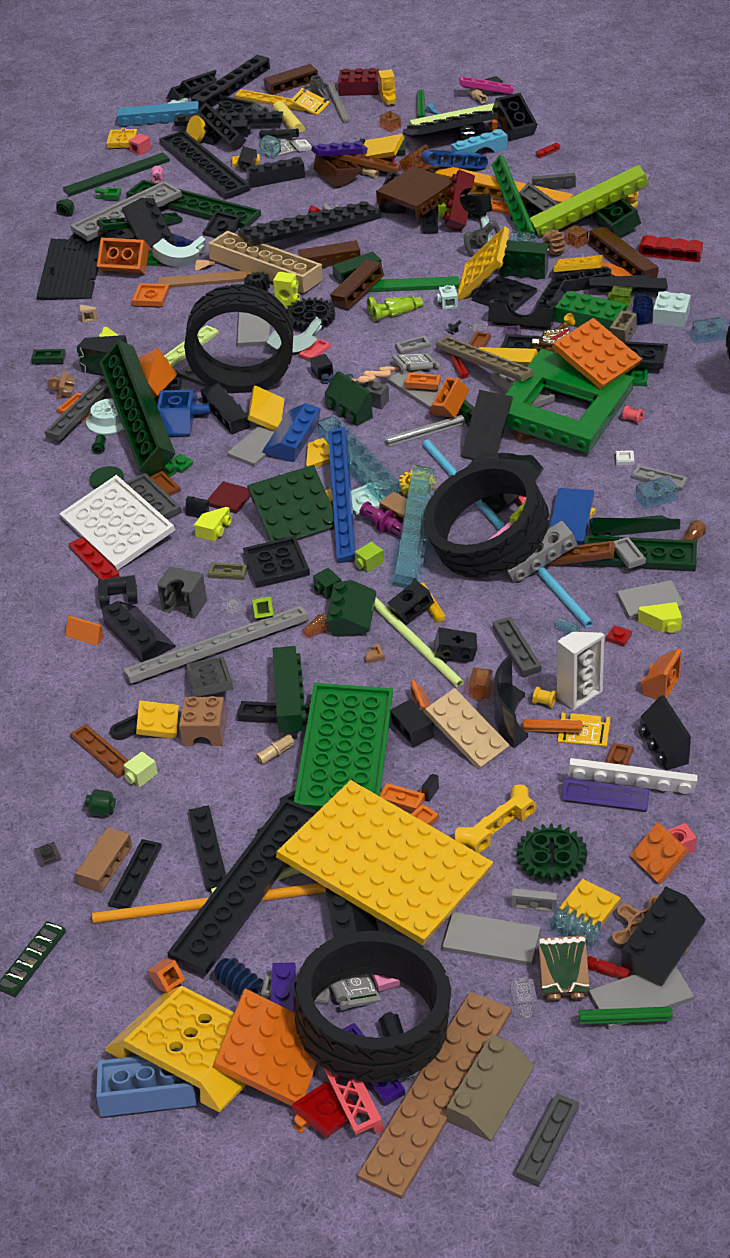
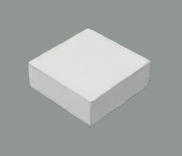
(302, 145)
(624, 458)

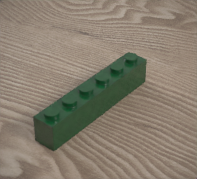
(288, 689)

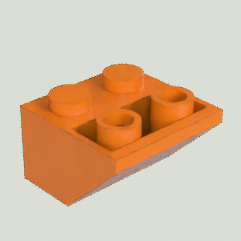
(449, 398)

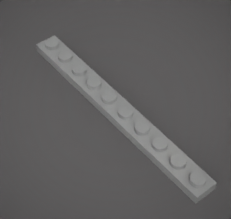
(215, 644)

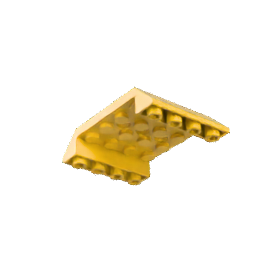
(165, 1028)

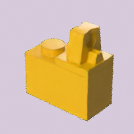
(387, 86)

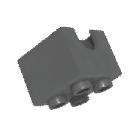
(182, 588)

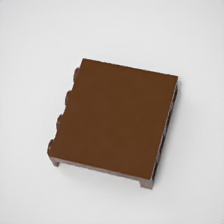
(416, 190)

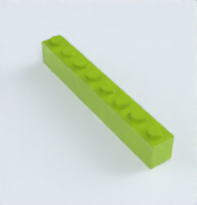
(590, 201)

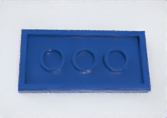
(574, 509)

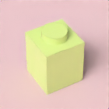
(140, 769)

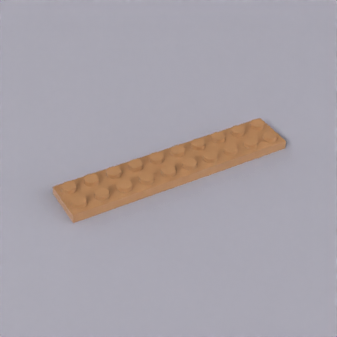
(424, 1109)

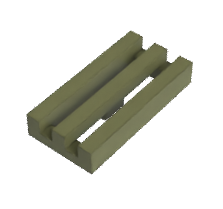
(227, 573)

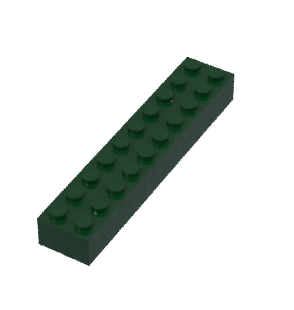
(137, 408)

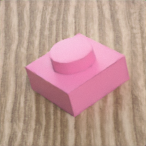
(384, 982)

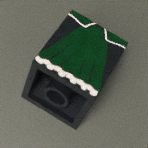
(93, 350)

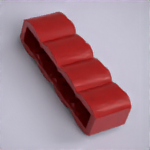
(671, 248)

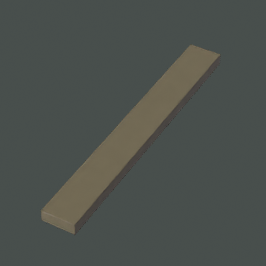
(485, 359)

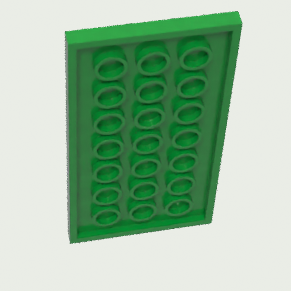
(343, 741)

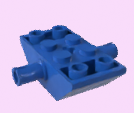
(179, 409)

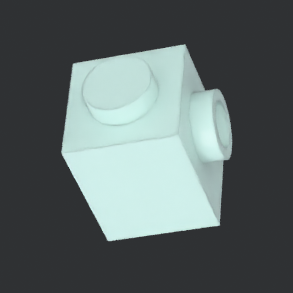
(447, 297)

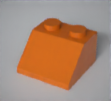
(662, 675)

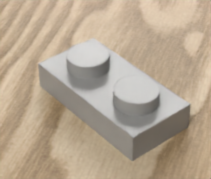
(534, 900)

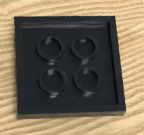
(505, 289)
(276, 561)

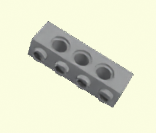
(555, 543)

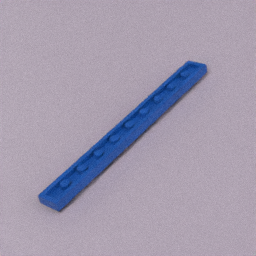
(342, 495)

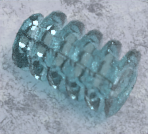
(576, 926)

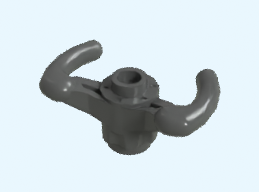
(317, 87)
(480, 236)

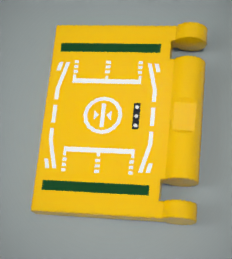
(309, 102)
(593, 733)

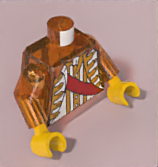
(552, 335)

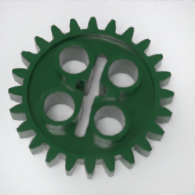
(534, 853)

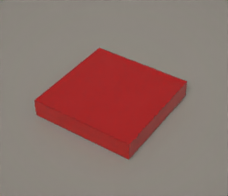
(322, 1110)

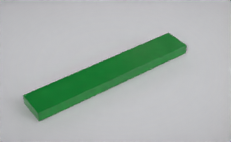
(412, 284)

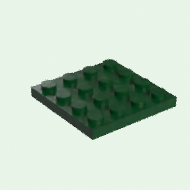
(293, 504)

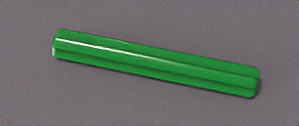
(420, 104)
(621, 1015)

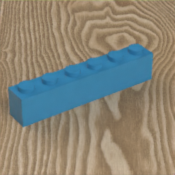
(154, 113)

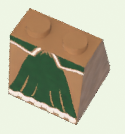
(563, 967)

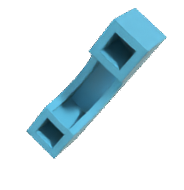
(495, 140)

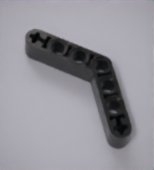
(570, 282)

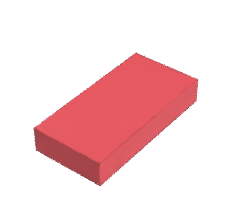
(315, 349)

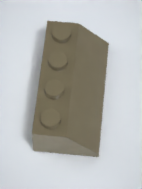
(489, 1088)

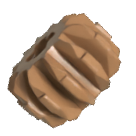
(555, 241)

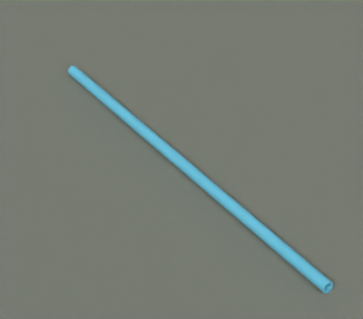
(499, 524)

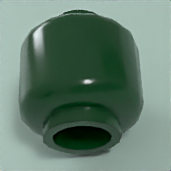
(100, 803)

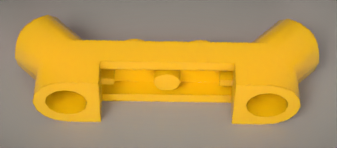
(479, 836)

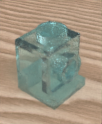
(270, 145)

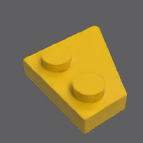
(318, 453)

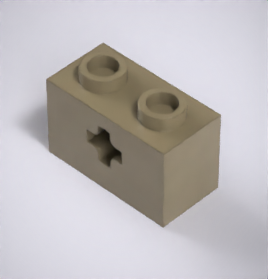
(624, 325)

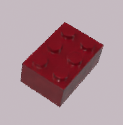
(358, 82)

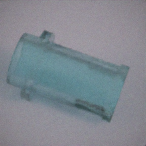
(567, 626)

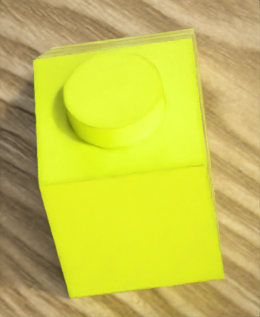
(661, 617)

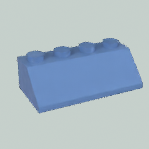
(139, 1086)

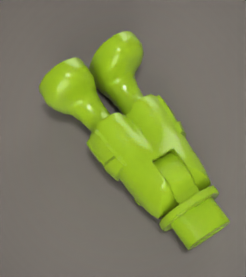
(393, 306)

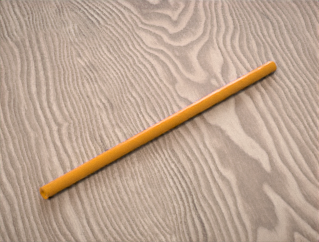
(196, 904)

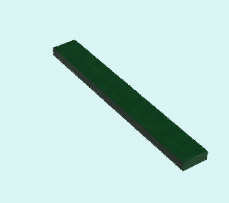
(116, 174)

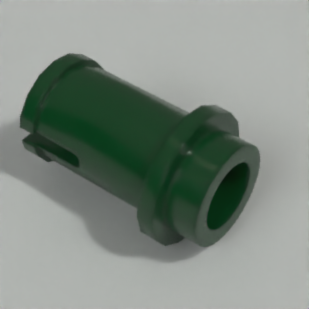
(99, 444)

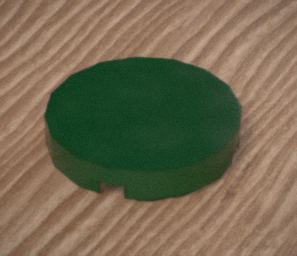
(104, 474)

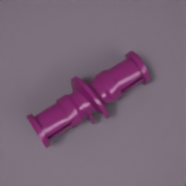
(382, 520)

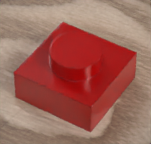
(618, 635)

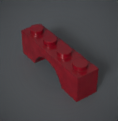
(456, 215)

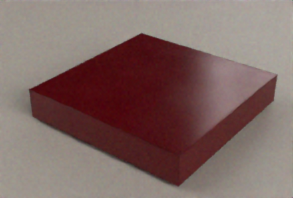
(229, 496)

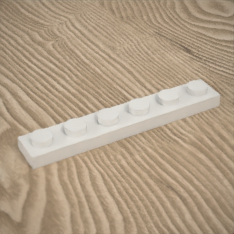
(632, 776)

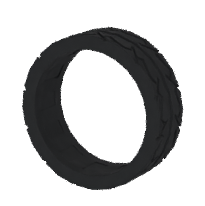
(245, 300)
(502, 551)
(370, 1057)

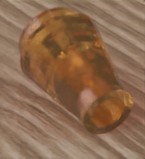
(695, 531)
(316, 626)

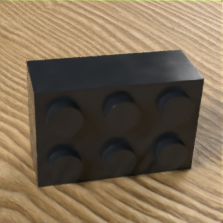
(514, 116)

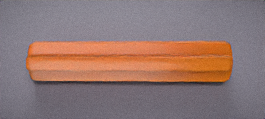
(539, 725)

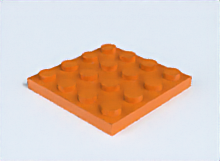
(596, 353)
(265, 1049)

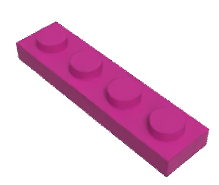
(491, 86)

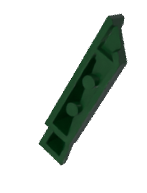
(637, 525)

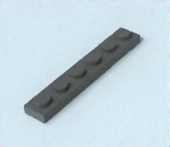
(78, 410)

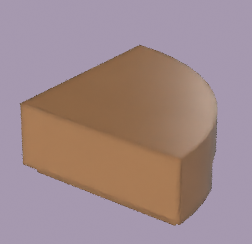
(375, 654)

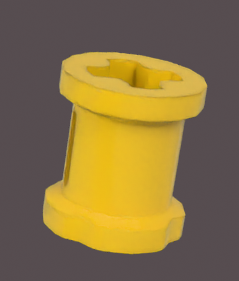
(544, 697)

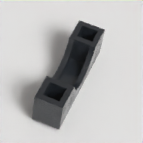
(501, 312)

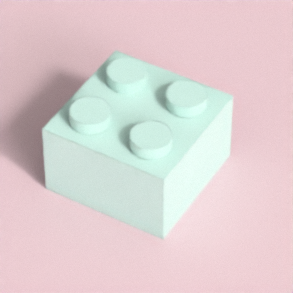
(671, 309)

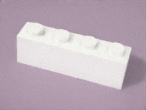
(579, 667)

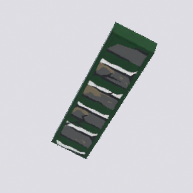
(31, 958)

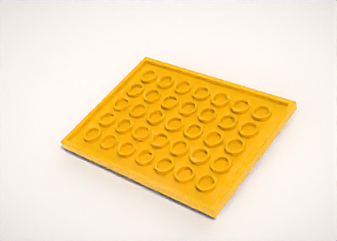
(385, 861)

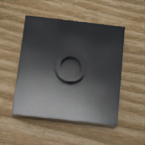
(221, 223)

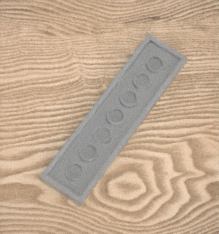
(162, 194)

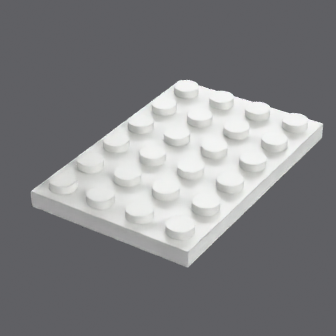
(117, 522)

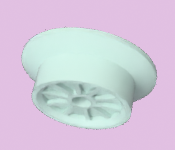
(104, 418)

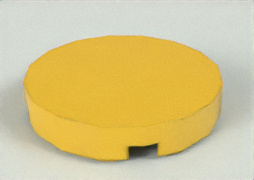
(196, 128)

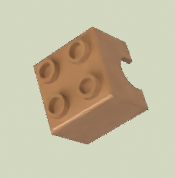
(203, 718)

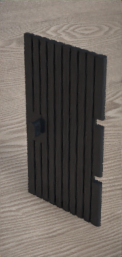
(69, 271)

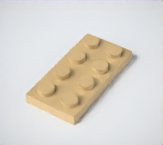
(466, 728)

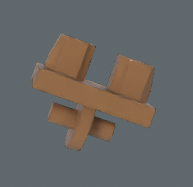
(64, 386)

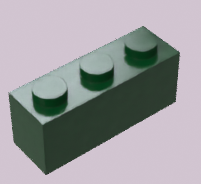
(346, 268)

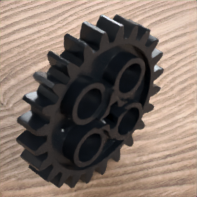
(304, 312)

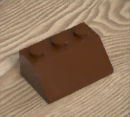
(336, 171)

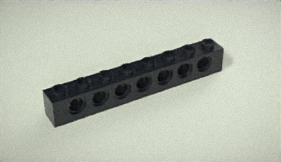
(233, 81)

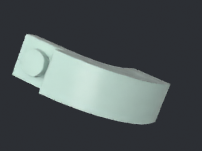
(178, 256)
(300, 341)

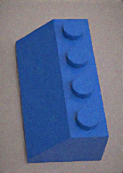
(293, 432)

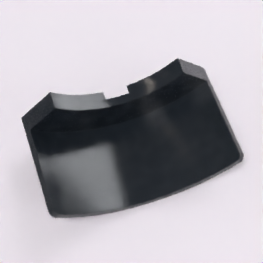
(505, 703)

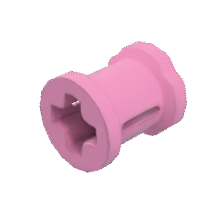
(155, 173)

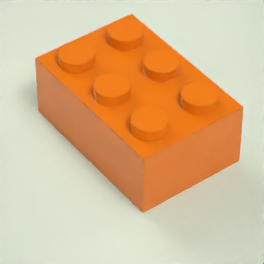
(123, 255)

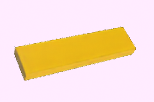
(517, 355)

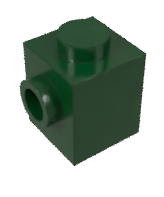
(324, 582)

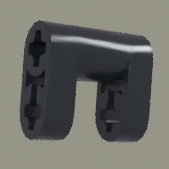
(115, 586)

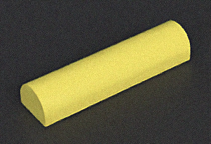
(289, 118)

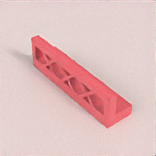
(364, 1100)

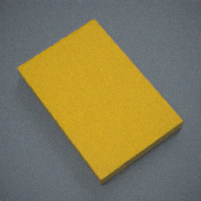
(384, 146)
(578, 263)
(265, 408)

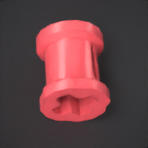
(632, 414)

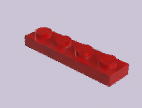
(93, 559)

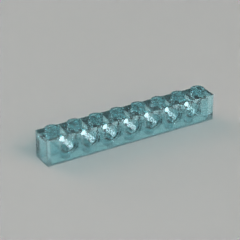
(362, 461)

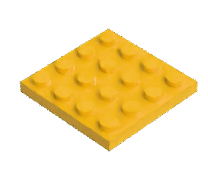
(483, 263)

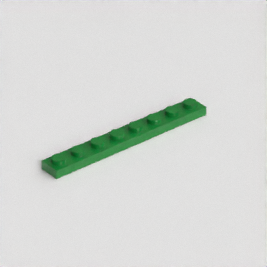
(512, 196)

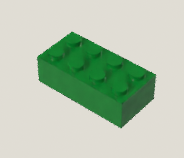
(587, 307)

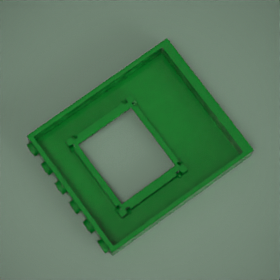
(565, 378)

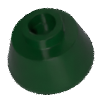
(65, 207)

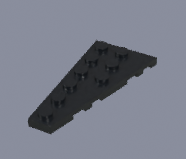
(226, 105)

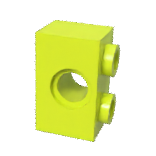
(286, 288)

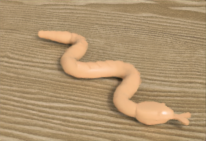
(369, 376)

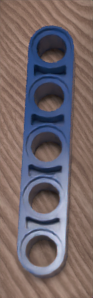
(449, 156)

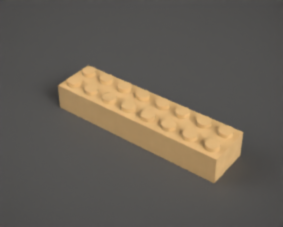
(237, 253)

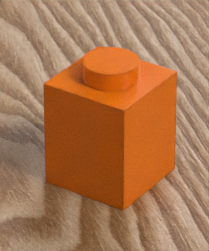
(166, 975)

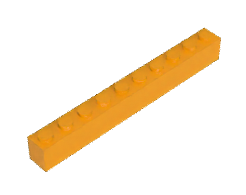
(489, 184)

